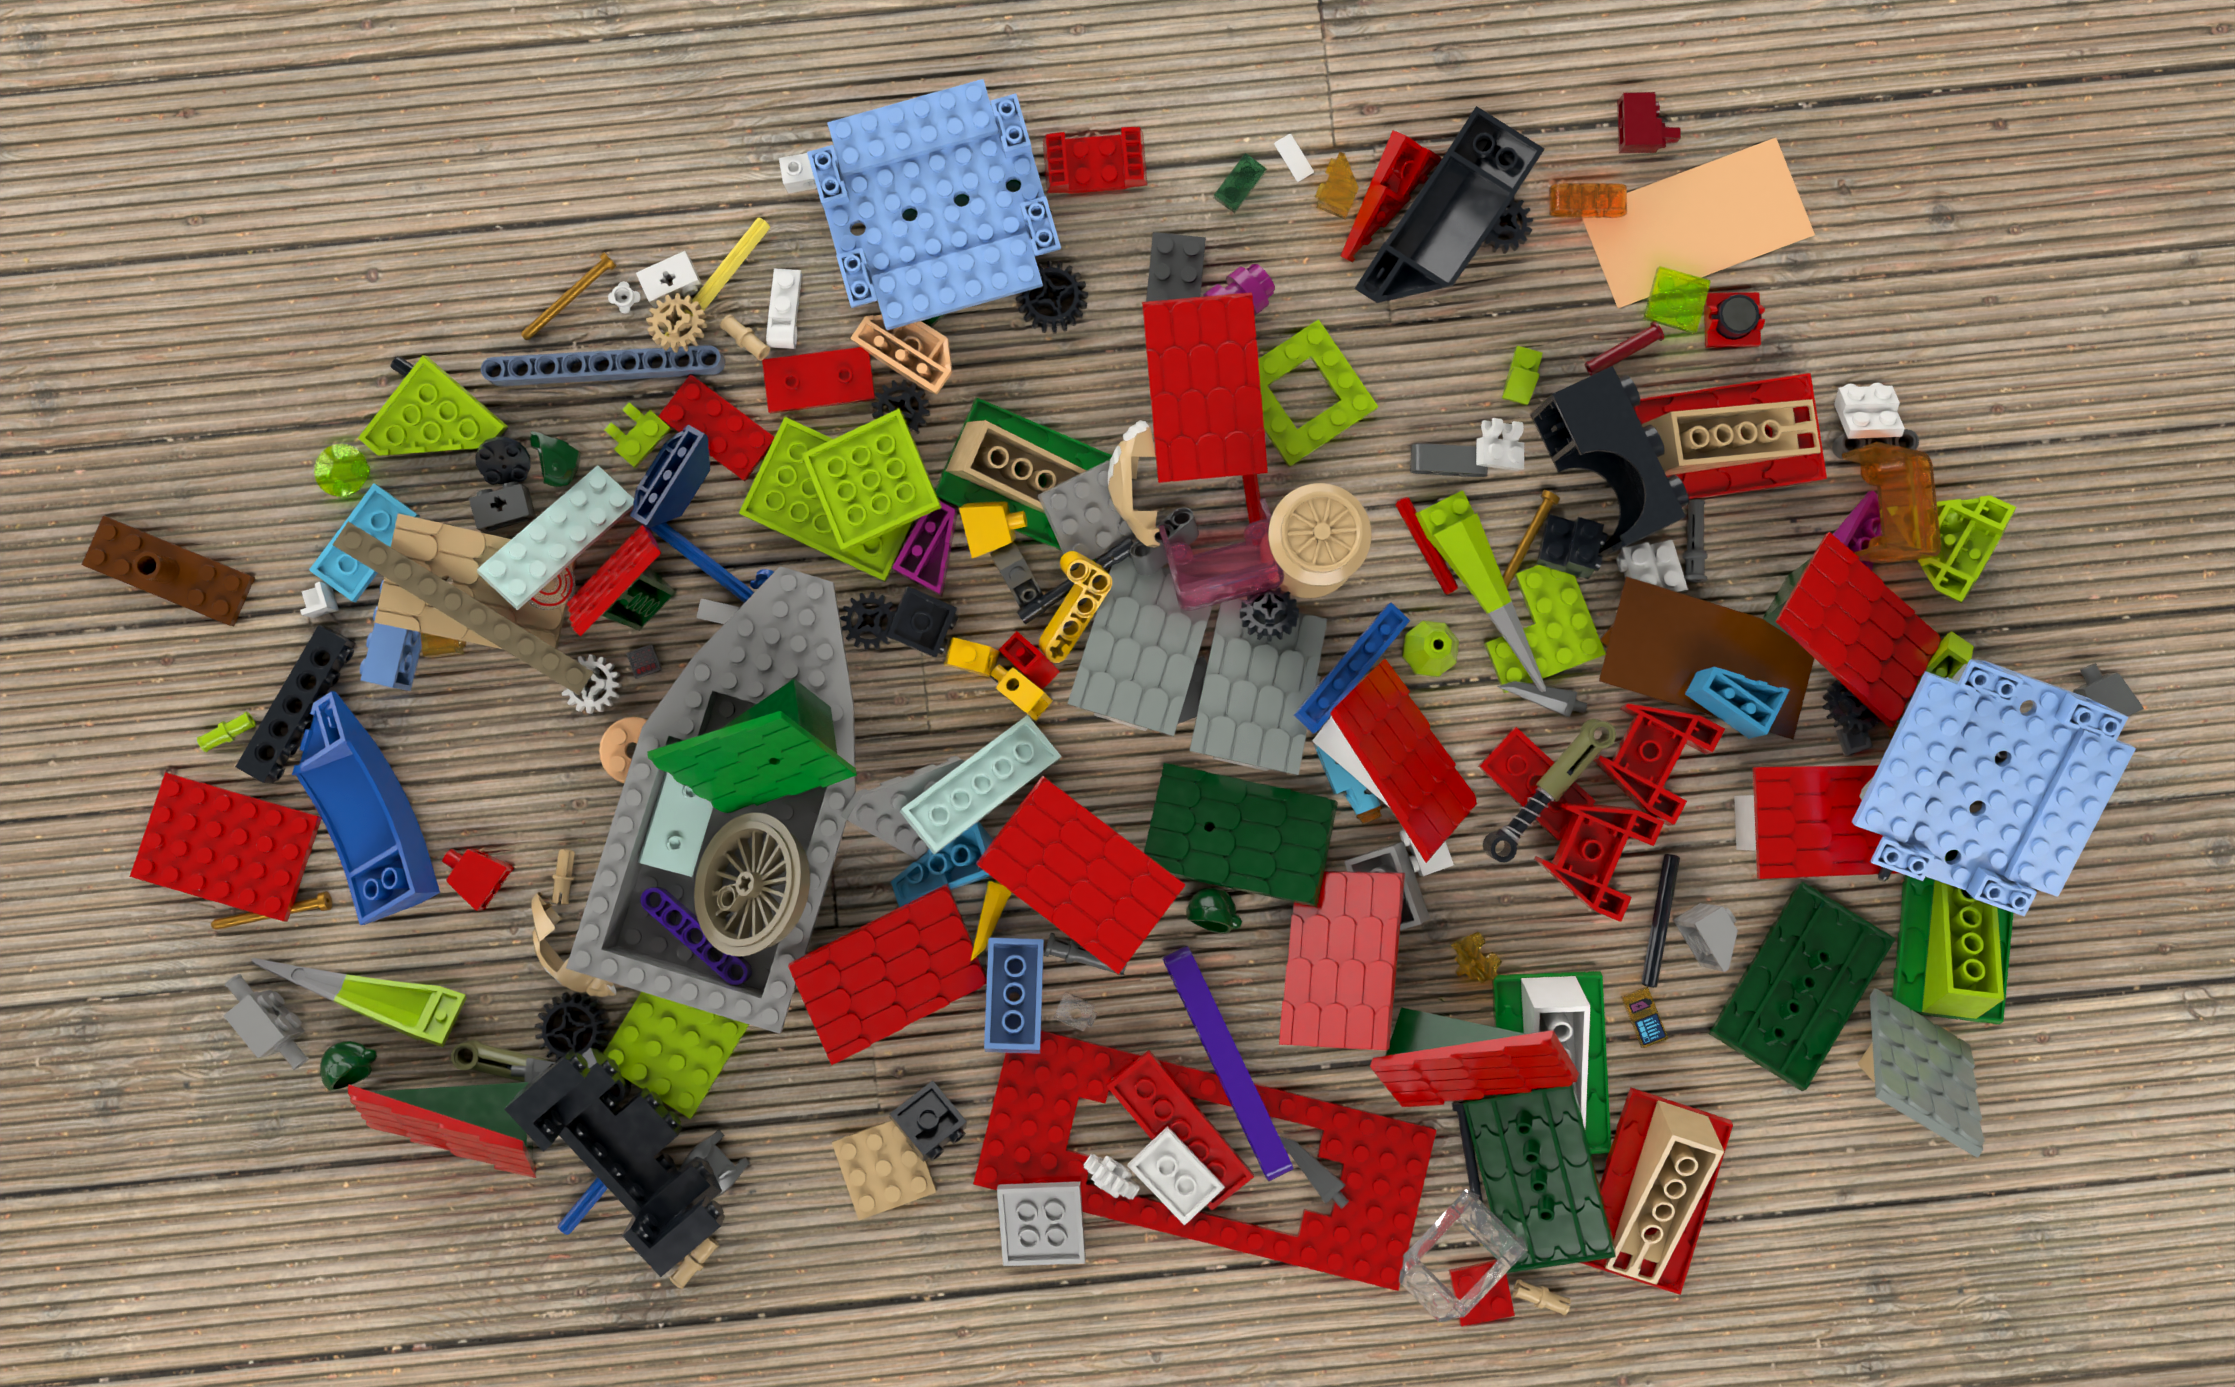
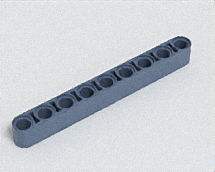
(590, 362)

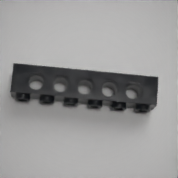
(254, 758)

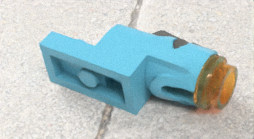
(1362, 800)

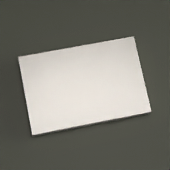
(1176, 1175)

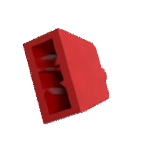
(476, 876)

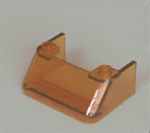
(1905, 502)

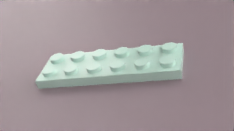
(556, 537)
(980, 784)

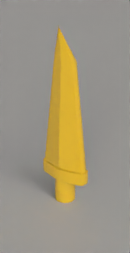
(993, 905)

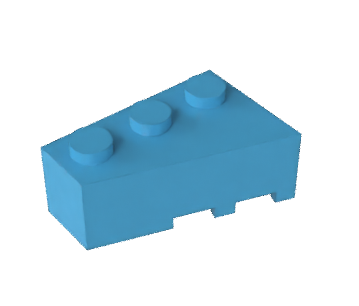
(1738, 701)

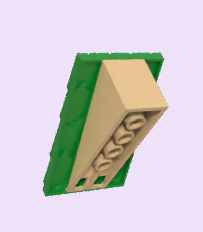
(1012, 462)

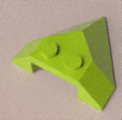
(1968, 539)

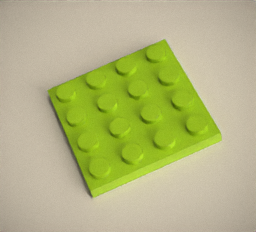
(871, 480)
(674, 1049)

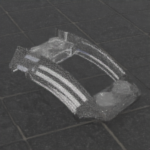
(1487, 1230)

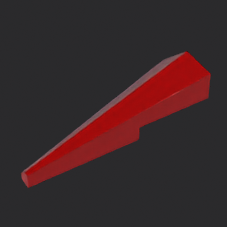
(1397, 175)

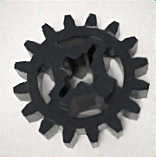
(1512, 231)
(906, 398)
(1282, 610)
(859, 629)
(1847, 708)

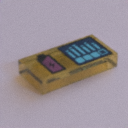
(1644, 1017)

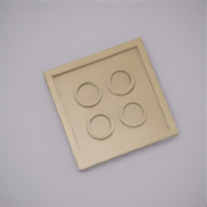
(882, 1169)

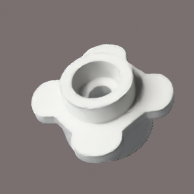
(616, 297)

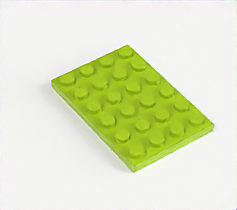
(789, 504)

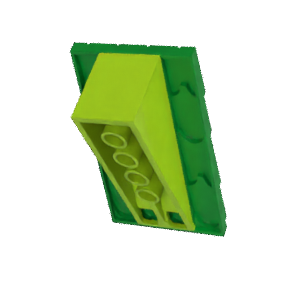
(1951, 952)

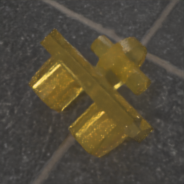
(1472, 960)

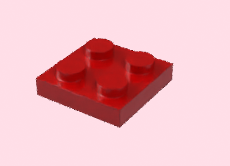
(1493, 1306)

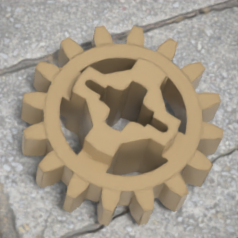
(684, 331)

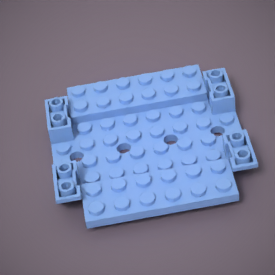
(921, 159)
(2033, 803)

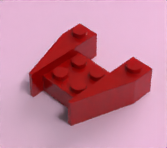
(1651, 752)
(1593, 850)

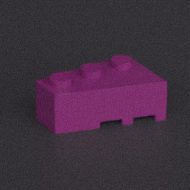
(929, 549)

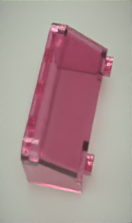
(1225, 571)

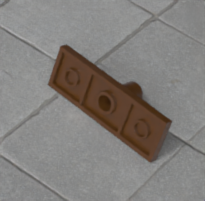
(168, 571)

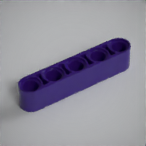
(683, 933)

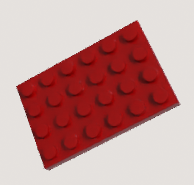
(226, 847)

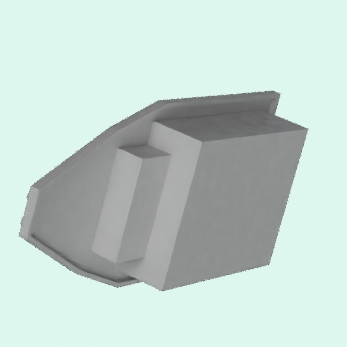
(774, 637)

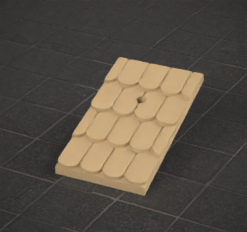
(456, 555)

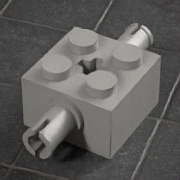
(265, 1022)

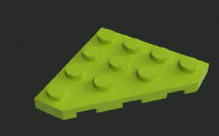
(430, 415)

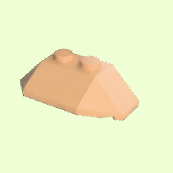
(910, 350)

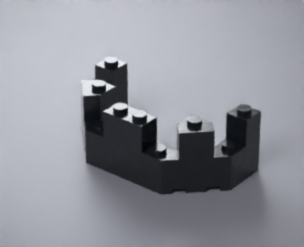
(623, 1149)

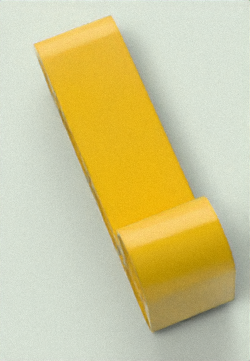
(1069, 608)

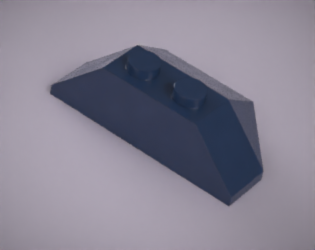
(672, 478)

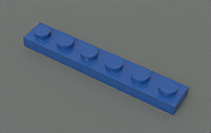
(1352, 667)

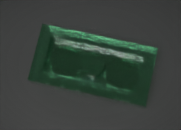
(1240, 183)

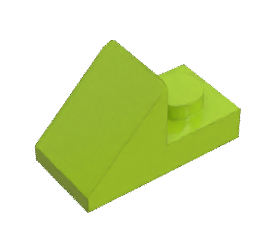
(1522, 375)

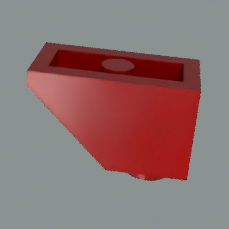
(1029, 660)

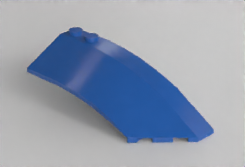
(364, 813)

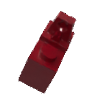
(1639, 124)

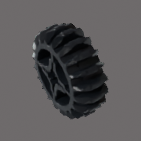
(1061, 293)
(570, 1016)

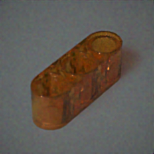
(1588, 200)

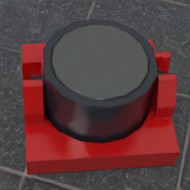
(1734, 317)

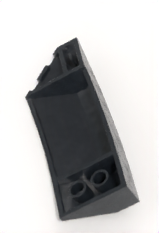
(1452, 211)

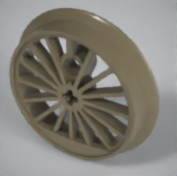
(751, 894)

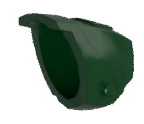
(557, 459)

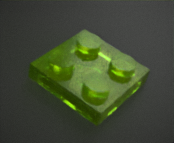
(1676, 299)

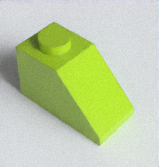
(1950, 656)

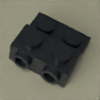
(1572, 545)
(922, 622)
(929, 1122)

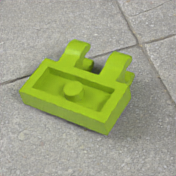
(642, 438)

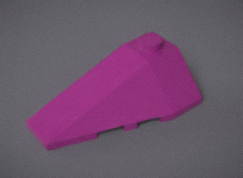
(1861, 525)

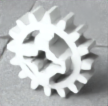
(592, 694)
(1111, 1176)

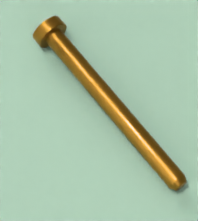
(569, 296)
(1548, 500)
(322, 901)

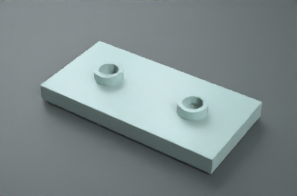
(675, 828)

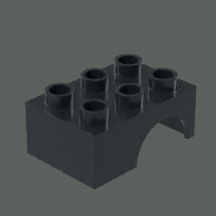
(1598, 431)

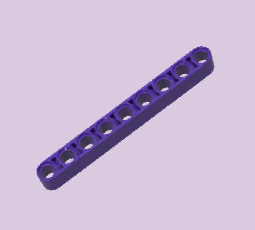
(1228, 1063)

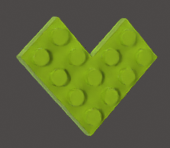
(1561, 629)

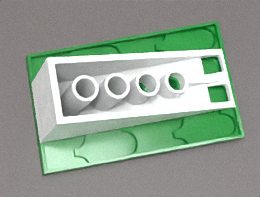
(1575, 1011)

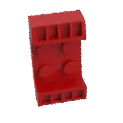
(1095, 162)

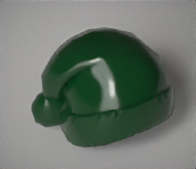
(1213, 910)
(346, 1064)

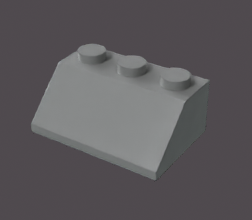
(1395, 859)
(1709, 934)

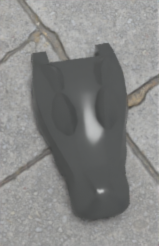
(723, 1168)

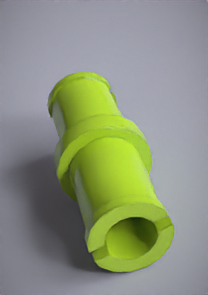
(226, 731)

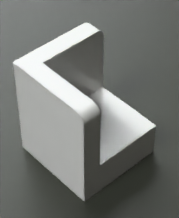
(319, 601)

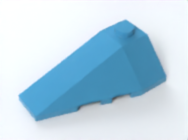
(951, 865)

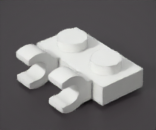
(1498, 452)

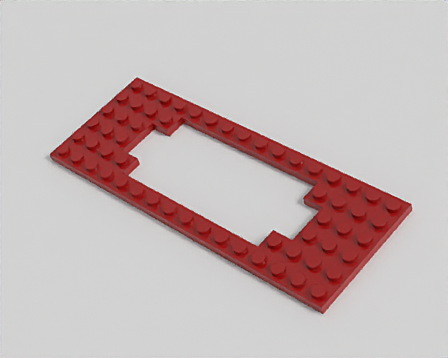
(1380, 1157)

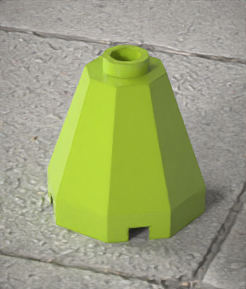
(1421, 654)

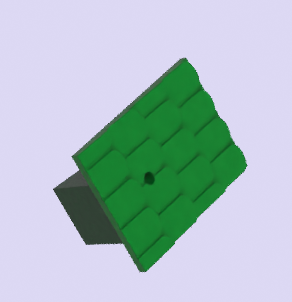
(761, 755)

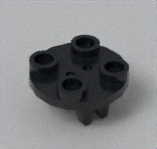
(514, 457)

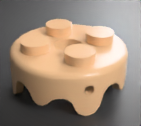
(615, 744)

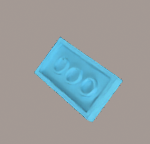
(374, 515)

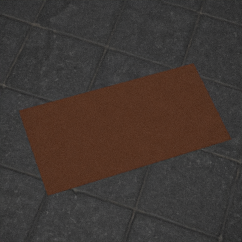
(1670, 636)

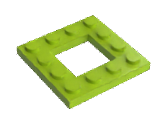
(1354, 398)

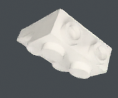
(1869, 411)
(1653, 564)

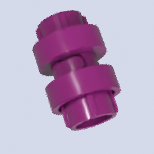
(1248, 280)

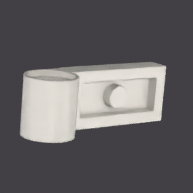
(784, 309)

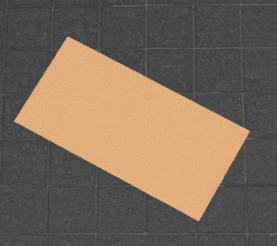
(1701, 221)

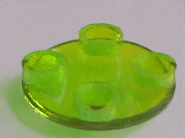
(341, 470)

